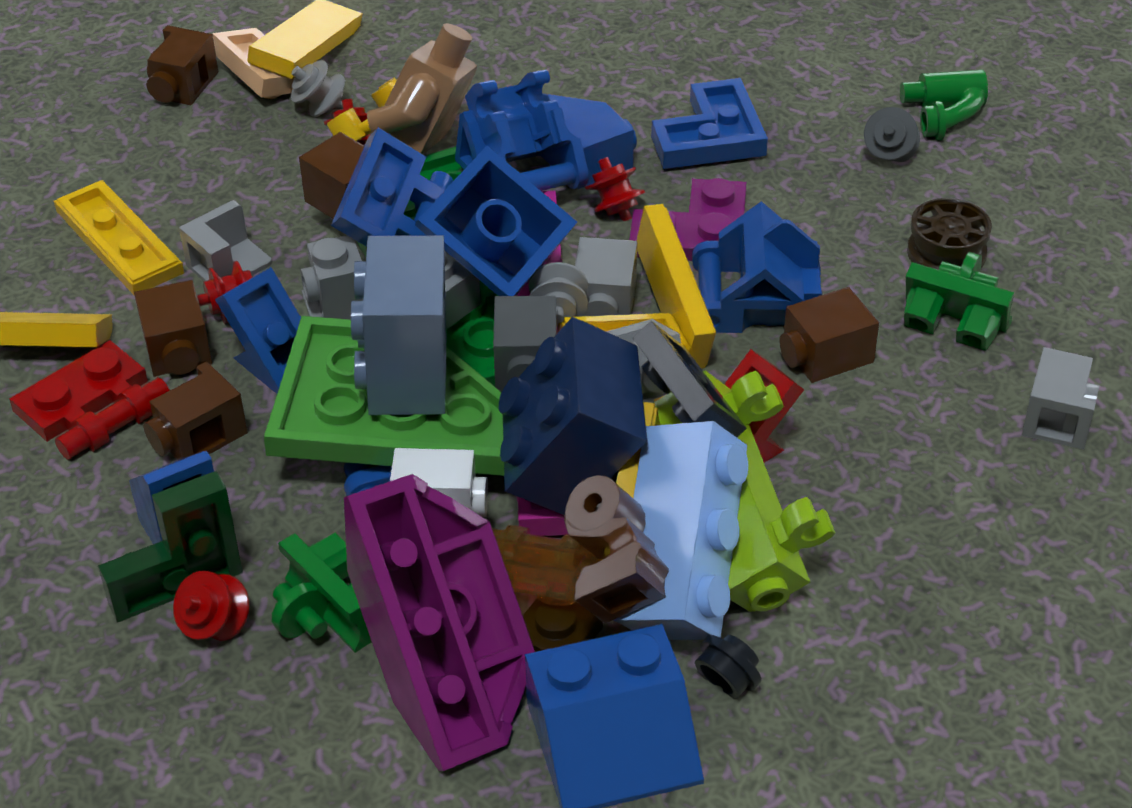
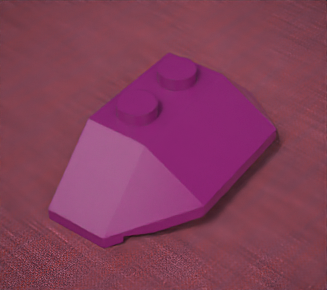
(438, 616)

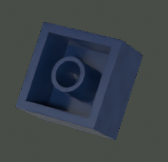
(571, 414)

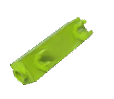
(767, 554)

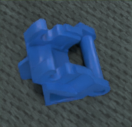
(521, 125)
(775, 268)

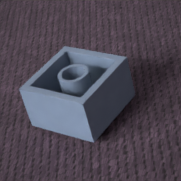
(401, 325)

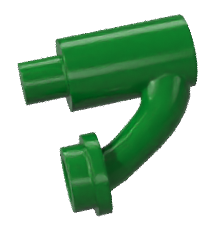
(946, 98)

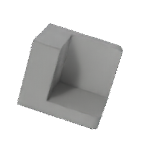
(220, 240)

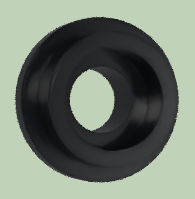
(728, 664)

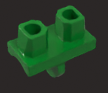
(960, 294)
(316, 594)

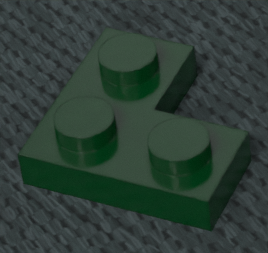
(195, 537)

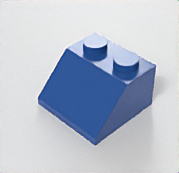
(497, 223)
(613, 718)

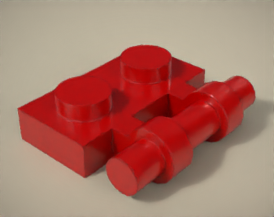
(80, 390)

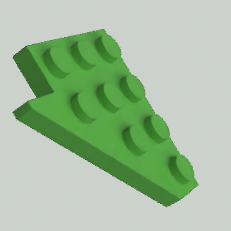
(328, 419)

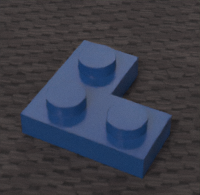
(720, 130)

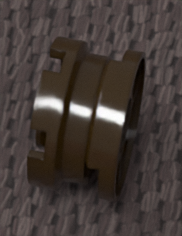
(948, 233)

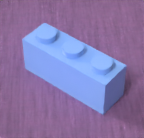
(690, 501)

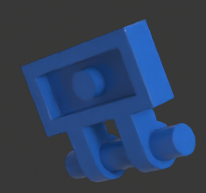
(382, 187)

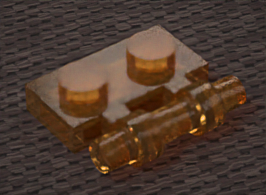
(542, 563)

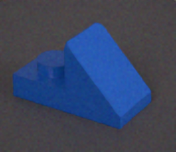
(264, 325)

